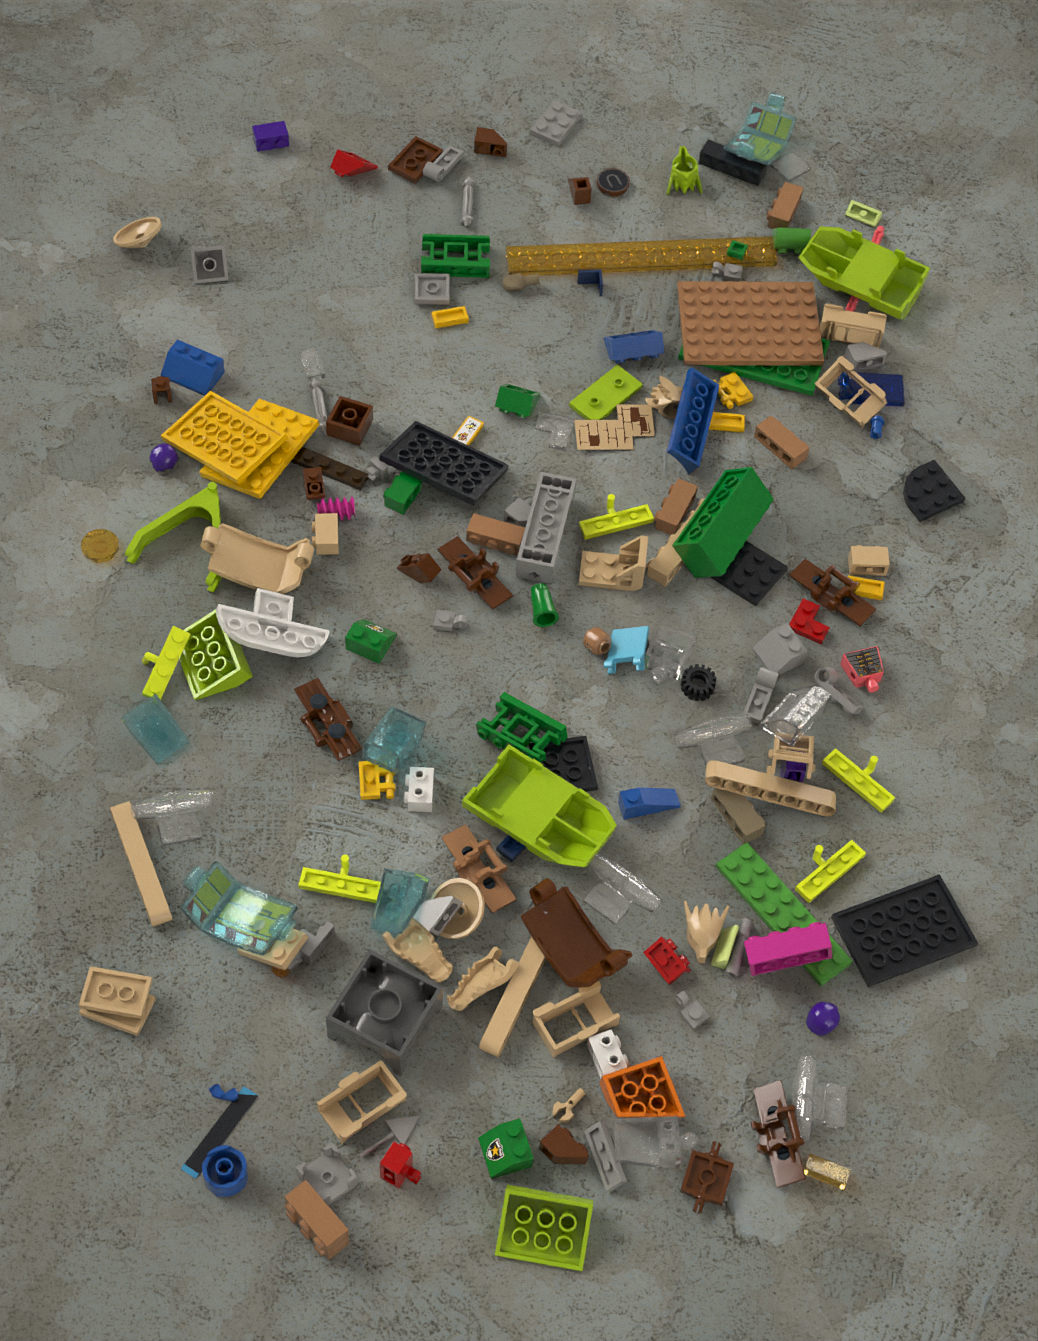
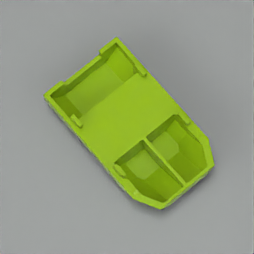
(865, 270)
(541, 810)

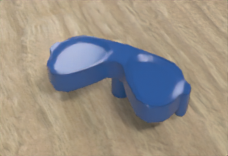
(217, 1092)

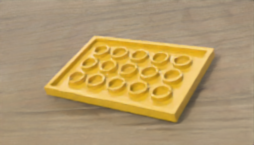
(298, 429)
(224, 437)

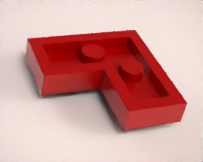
(805, 625)

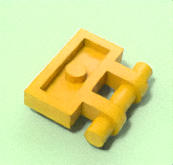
(736, 391)
(370, 784)

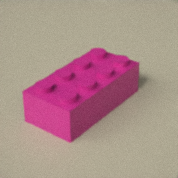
(788, 949)

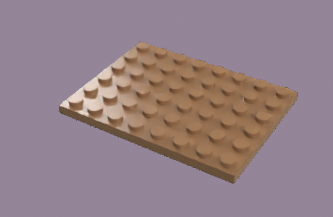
(749, 323)

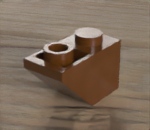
(489, 142)
(580, 190)
(313, 483)
(419, 567)
(562, 1148)

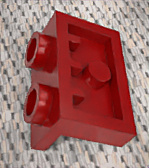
(667, 960)

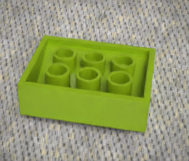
(212, 659)
(544, 1227)

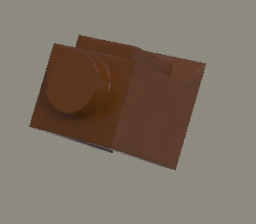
(161, 384)

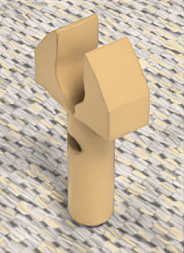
(568, 1106)

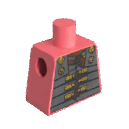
(864, 668)

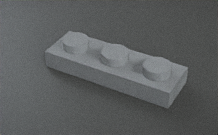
(604, 1155)

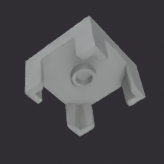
(328, 1175)

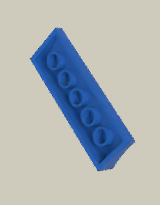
(693, 419)

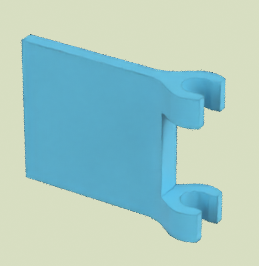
(627, 646)

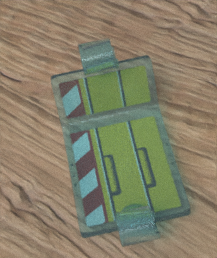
(764, 131)
(235, 911)

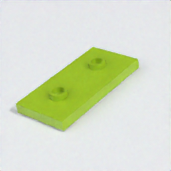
(605, 394)

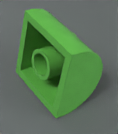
(791, 239)

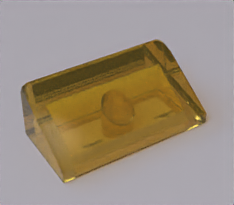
(827, 1171)

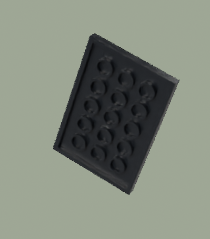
(444, 463)
(904, 930)

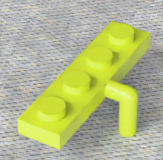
(615, 520)
(165, 662)
(859, 779)
(829, 870)
(339, 884)

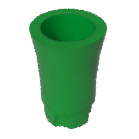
(543, 607)

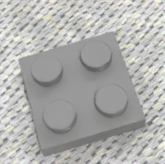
(431, 288)

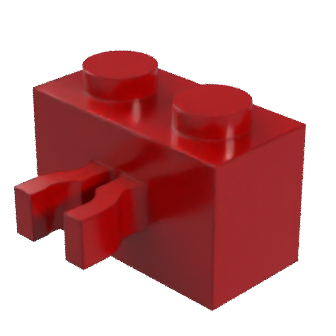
(398, 1165)

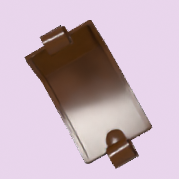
(569, 937)

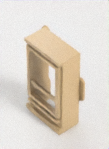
(852, 326)
(868, 408)
(779, 751)
(595, 1006)
(337, 1117)

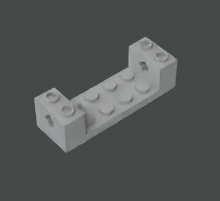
(545, 527)

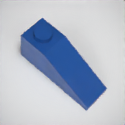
(646, 801)

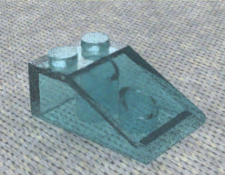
(155, 729)
(398, 900)

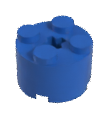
(225, 1183)

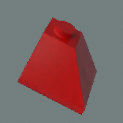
(350, 164)

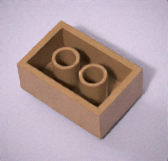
(316, 1220)

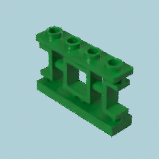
(452, 265)
(527, 717)

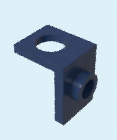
(591, 277)

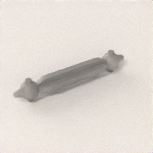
(467, 201)
(319, 404)

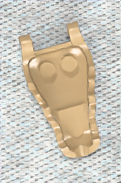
(419, 948)
(481, 978)

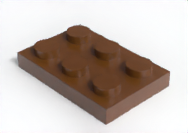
(413, 158)

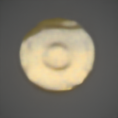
(99, 545)

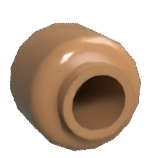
(597, 641)

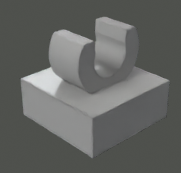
(377, 470)

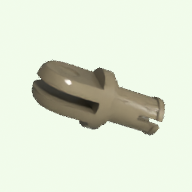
(517, 281)

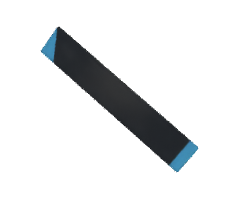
(219, 1131)

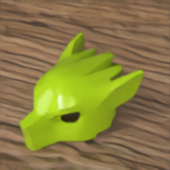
(683, 174)

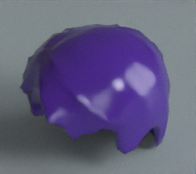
(163, 457)
(823, 1018)

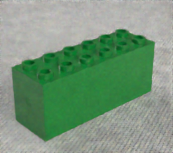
(723, 522)

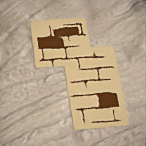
(615, 434)

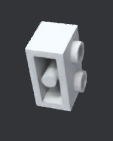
(420, 789)
(606, 1053)

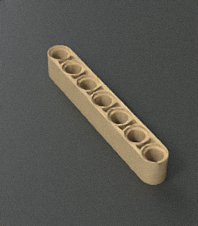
(770, 788)
(141, 864)
(513, 1000)

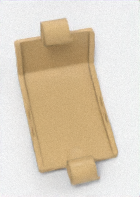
(255, 560)

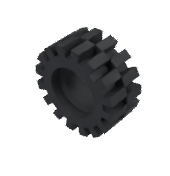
(700, 673)

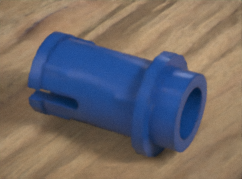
(876, 429)

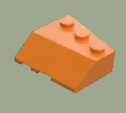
(642, 1091)

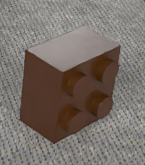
(349, 420)

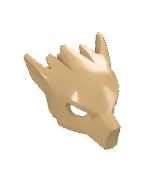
(665, 398)
(703, 929)

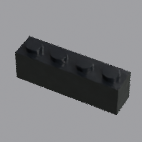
(716, 158)

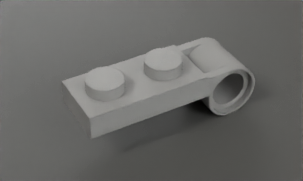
(443, 164)
(761, 694)
(849, 704)

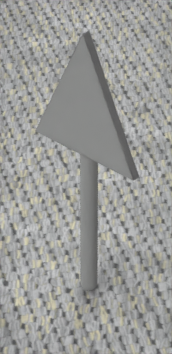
(400, 1129)

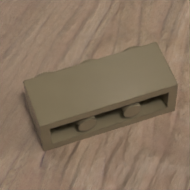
(739, 814)

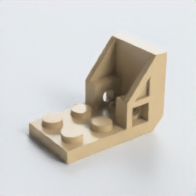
(614, 570)

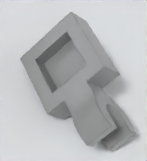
(730, 272)
(447, 620)
(692, 1013)

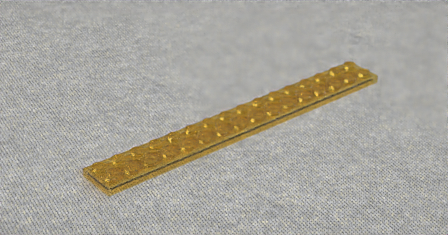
(636, 256)

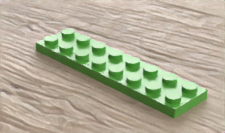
(776, 905)

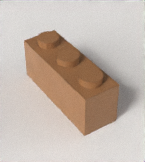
(784, 206)
(781, 442)
(675, 506)
(495, 534)

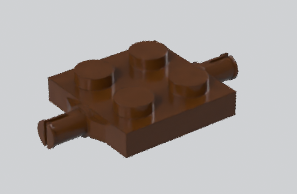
(707, 1177)

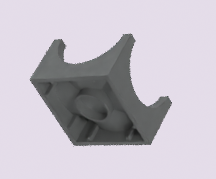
(384, 1008)

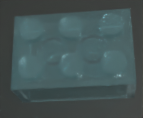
(394, 740)

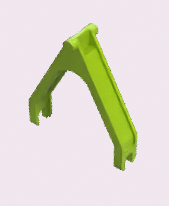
(203, 505)

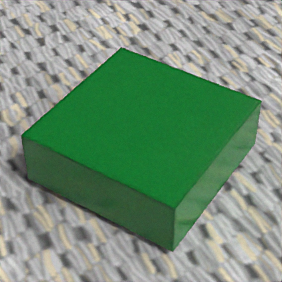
(737, 250)

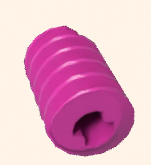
(342, 509)

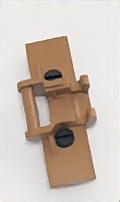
(470, 867)

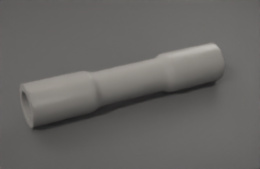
(735, 959)

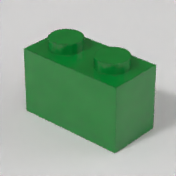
(402, 492)

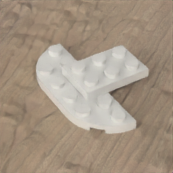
(271, 626)

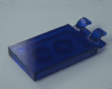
(889, 383)

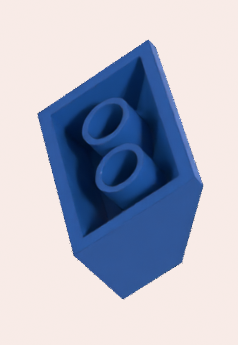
(634, 345)
(192, 367)

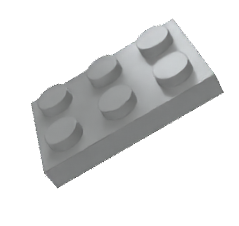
(556, 123)

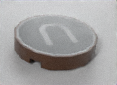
(613, 182)

